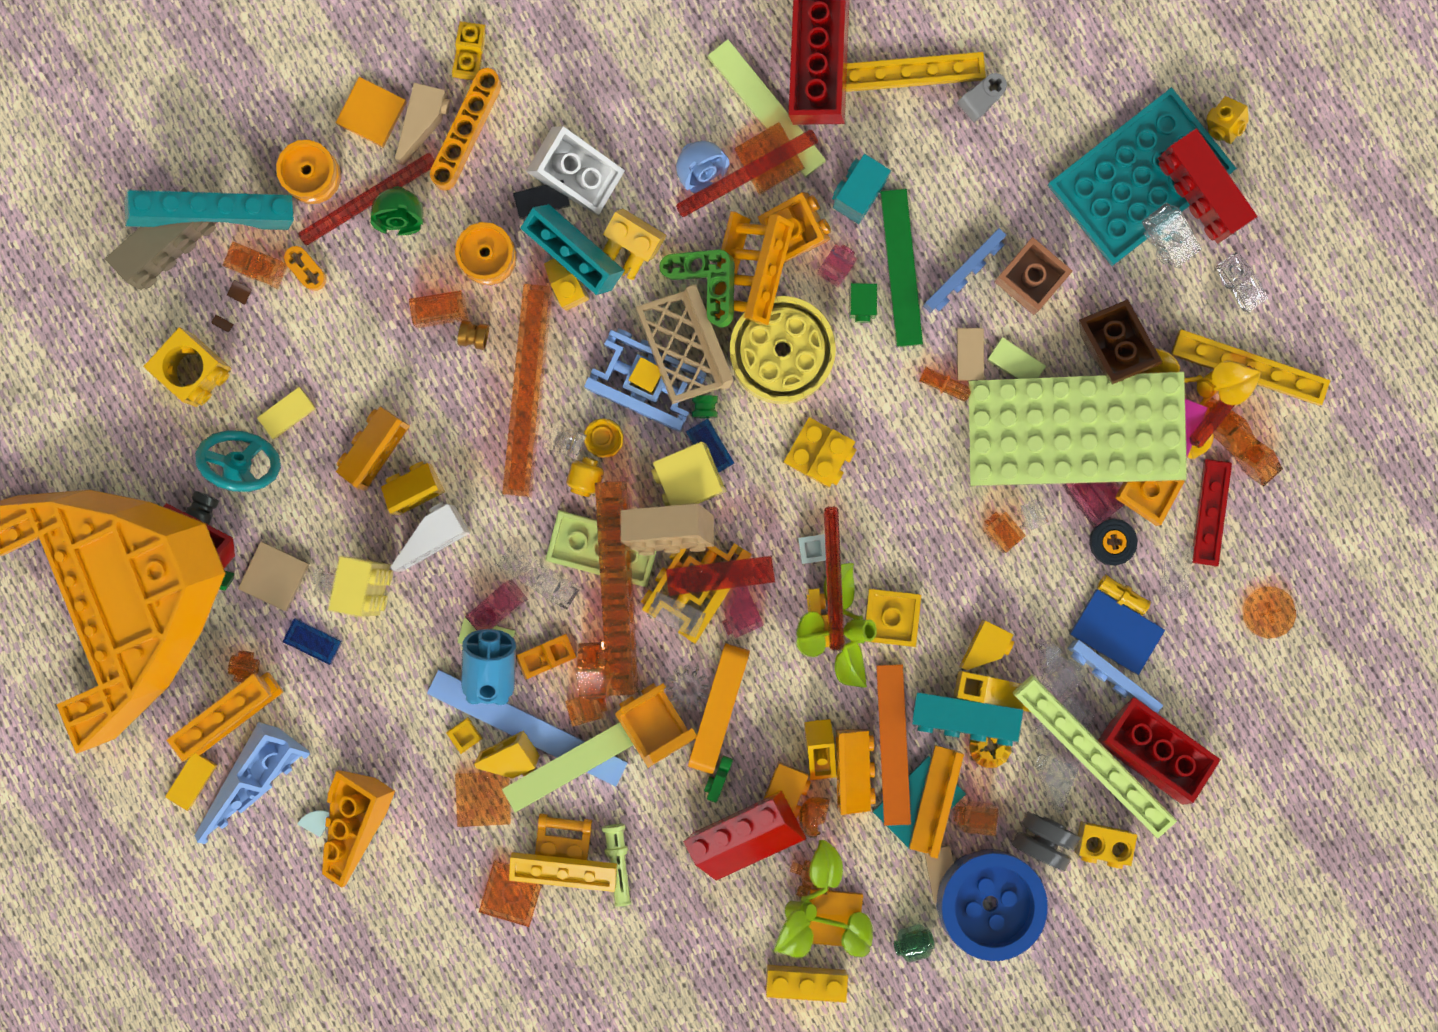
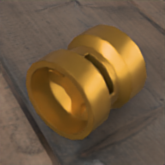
(473, 334)

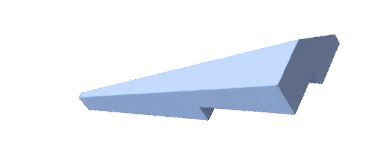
(261, 760)

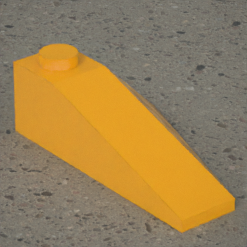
(355, 814)

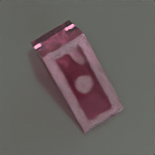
(741, 613)

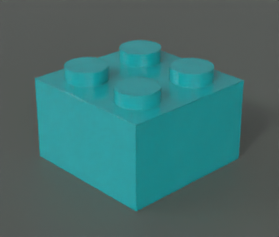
(858, 193)

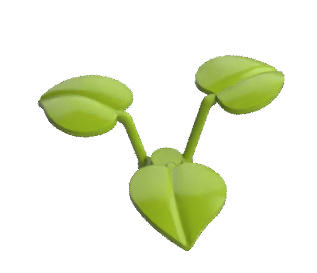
(811, 633)
(796, 936)

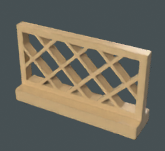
(705, 336)

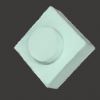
(812, 549)

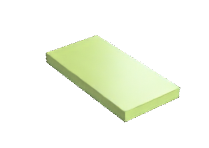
(576, 546)

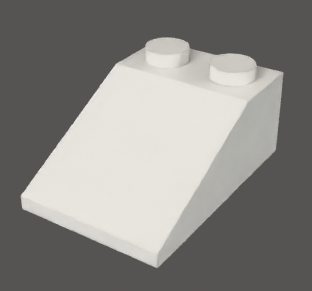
(585, 171)
(433, 534)

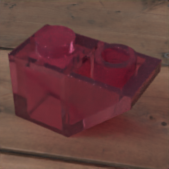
(497, 606)

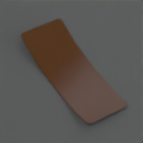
(239, 293)

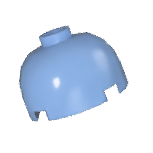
(700, 164)

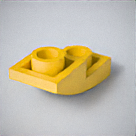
(468, 50)

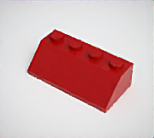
(1159, 751)
(745, 837)

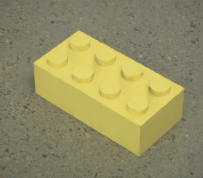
(360, 587)

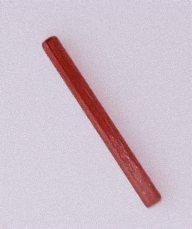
(747, 173)
(365, 199)
(834, 579)

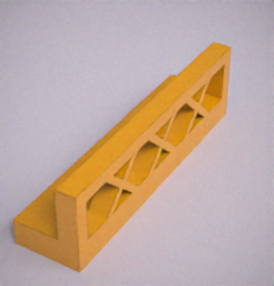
(936, 801)

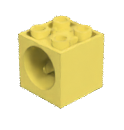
(688, 476)

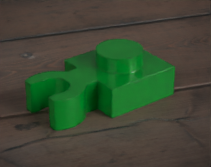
(715, 785)

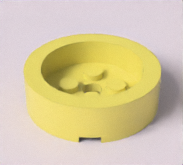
(787, 377)

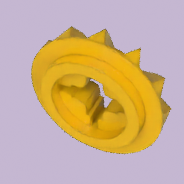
(985, 758)

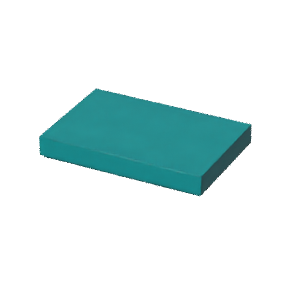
(916, 785)

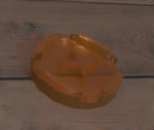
(1269, 612)

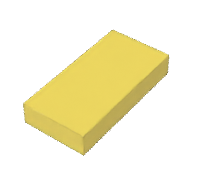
(286, 413)

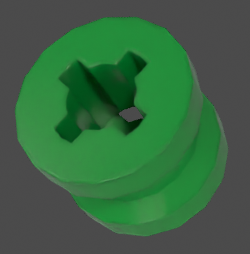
(705, 407)

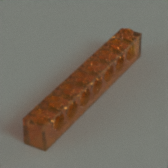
(616, 590)

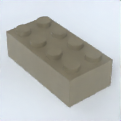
(155, 249)

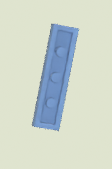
(973, 264)

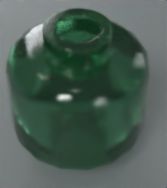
(914, 943)

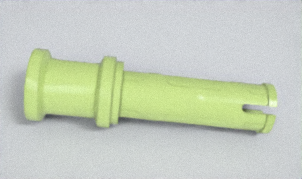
(619, 850)

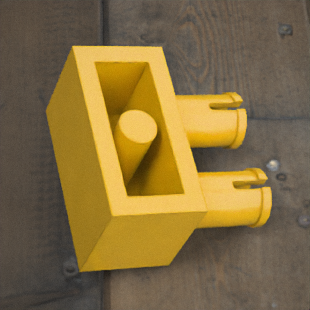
(634, 235)

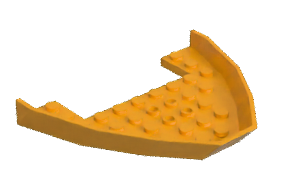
(135, 591)

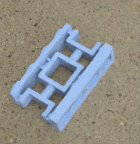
(637, 398)

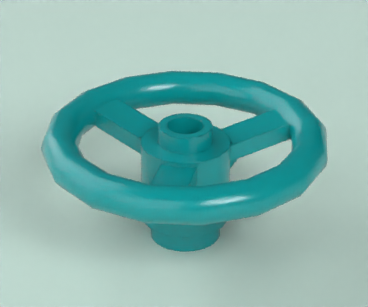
(237, 465)

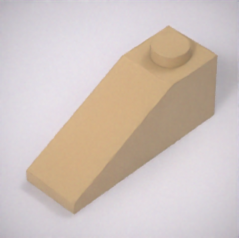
(422, 117)

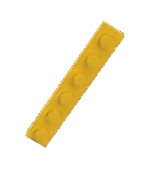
(915, 71)
(1273, 374)

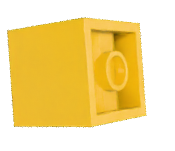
(165, 362)

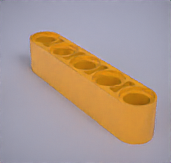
(465, 116)
(718, 708)

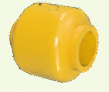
(583, 476)

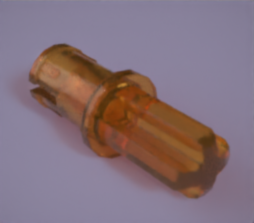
(945, 384)

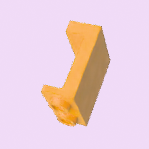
(653, 725)

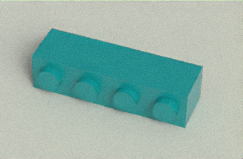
(572, 249)
(967, 717)

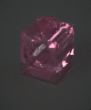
(837, 265)

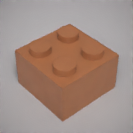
(1033, 276)

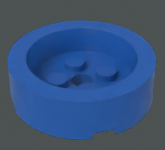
(1018, 912)

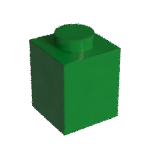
(862, 302)

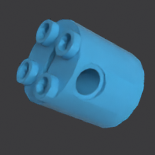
(488, 667)

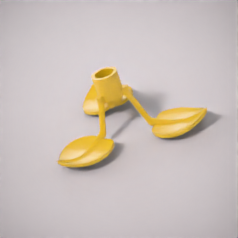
(1229, 378)

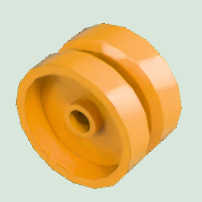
(293, 168)
(497, 264)

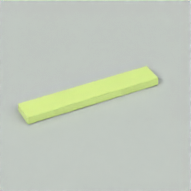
(760, 99)
(567, 767)

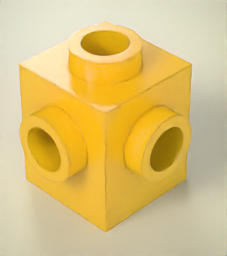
(1227, 120)

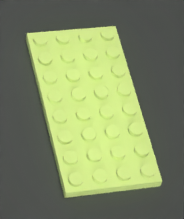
(1077, 430)

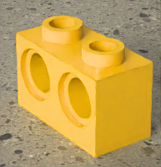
(1107, 838)

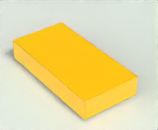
(191, 781)

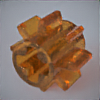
(243, 666)

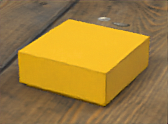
(645, 375)
(464, 735)

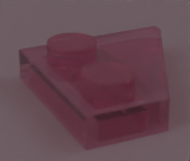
(1095, 500)

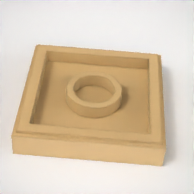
(273, 576)

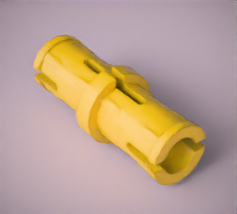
(1123, 595)

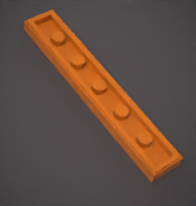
(893, 745)

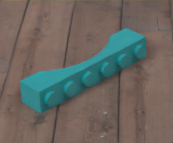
(172, 207)

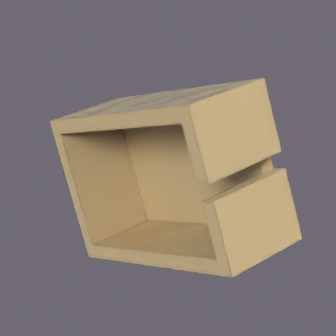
(667, 529)

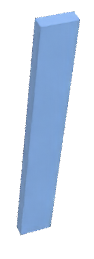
(514, 720)

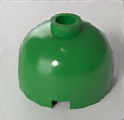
(397, 210)

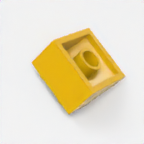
(411, 489)

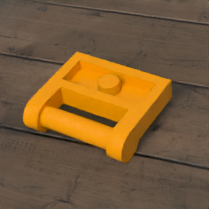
(563, 846)

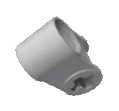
(980, 98)

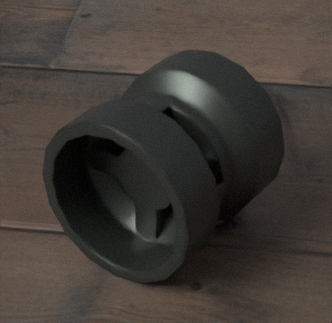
(205, 502)

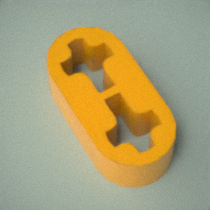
(309, 264)

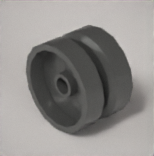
(1047, 838)

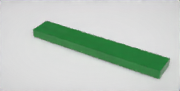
(901, 268)

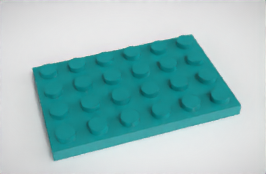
(1122, 180)

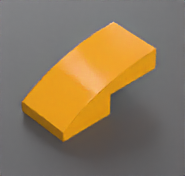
(545, 656)

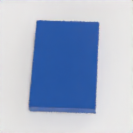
(1117, 632)

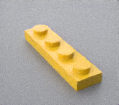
(563, 872)

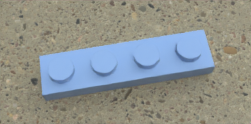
(1104, 670)

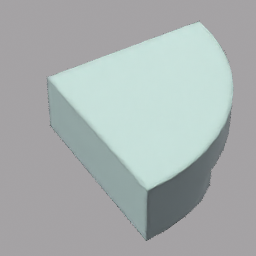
(315, 822)

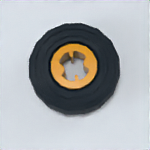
(1121, 531)

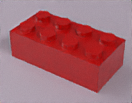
(1206, 186)

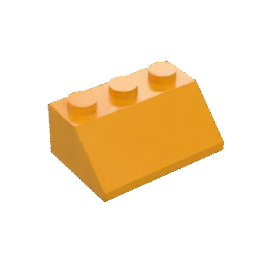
(371, 448)
(854, 771)

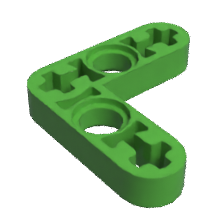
(714, 276)

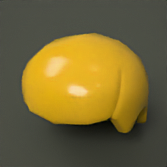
(603, 438)

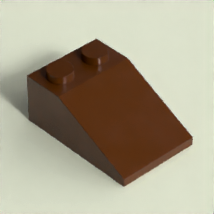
(1118, 342)

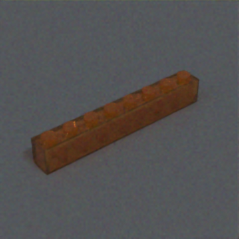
(527, 391)

